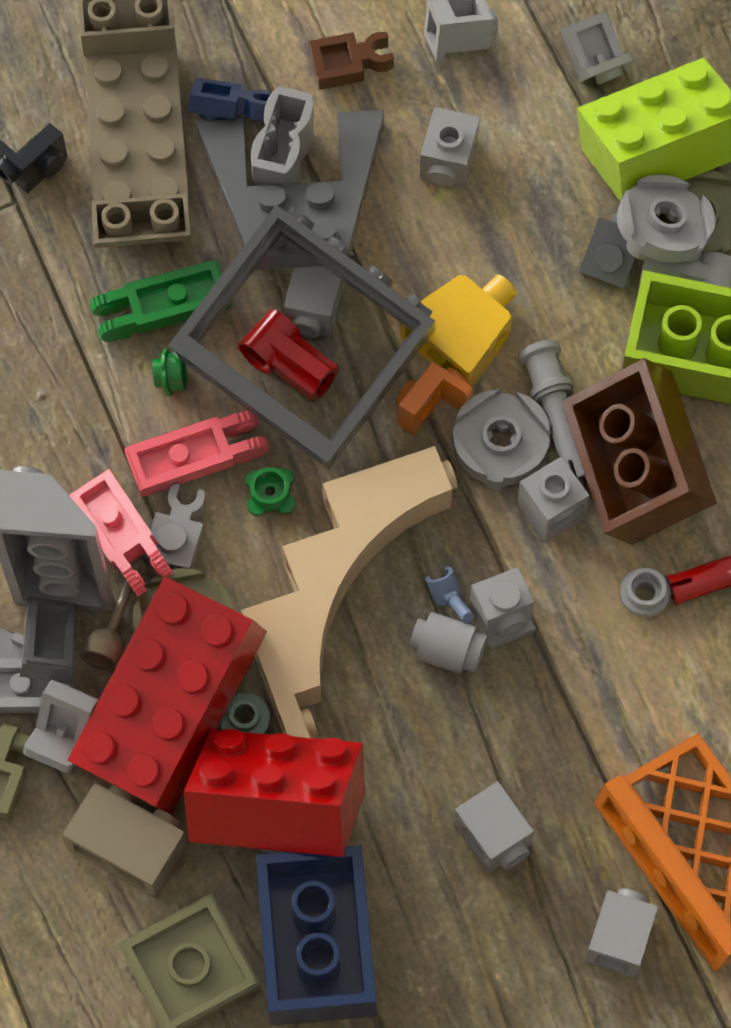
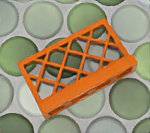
(666, 862)

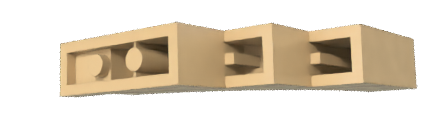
(365, 516)

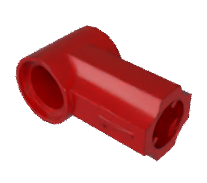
(279, 348)

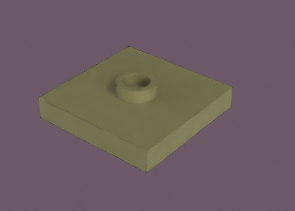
(189, 965)

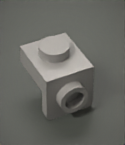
(595, 49)
(59, 725)

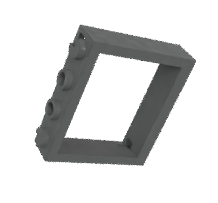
(337, 259)

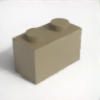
(126, 838)

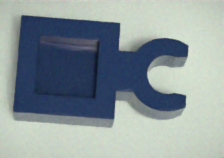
(224, 100)

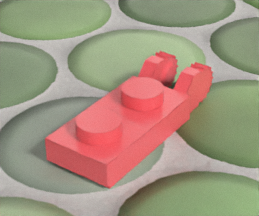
(193, 452)
(120, 528)

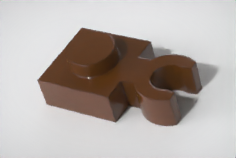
(342, 60)

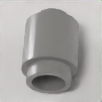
(448, 643)

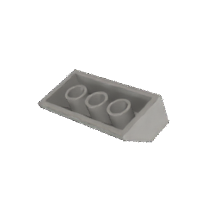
(49, 543)

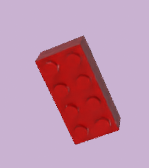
(167, 694)

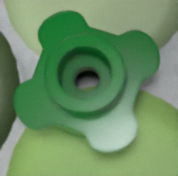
(272, 478)

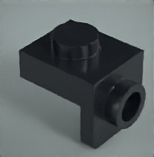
(33, 162)

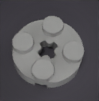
(657, 240)
(505, 412)

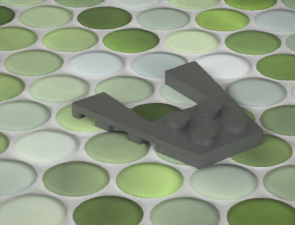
(329, 205)

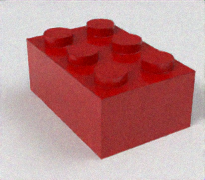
(275, 792)

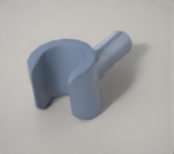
(448, 592)

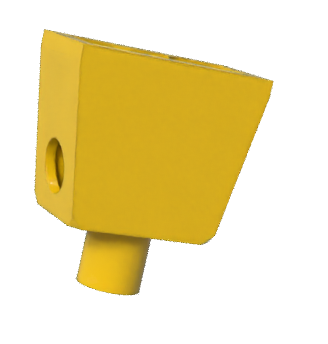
(468, 325)

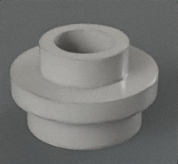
(648, 579)

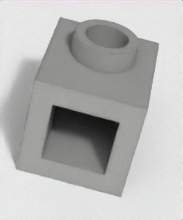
(449, 148)

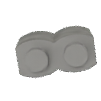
(284, 139)

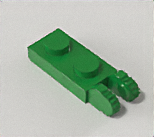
(155, 300)

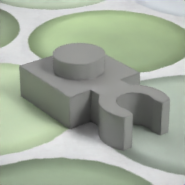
(178, 533)

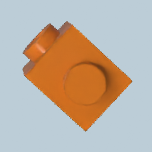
(420, 398)

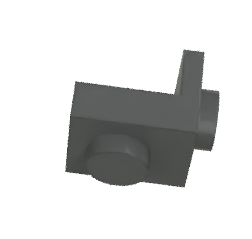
(608, 255)

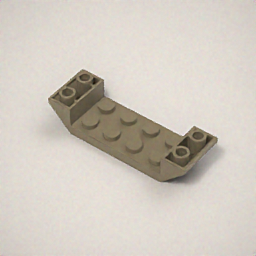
(134, 122)

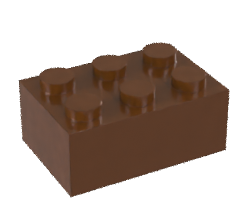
(638, 452)

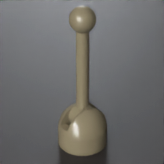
(105, 646)

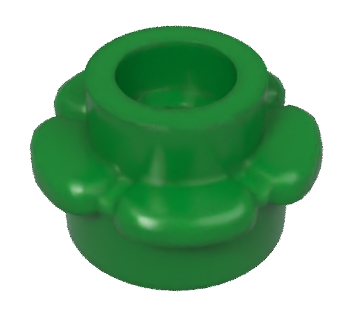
(169, 373)

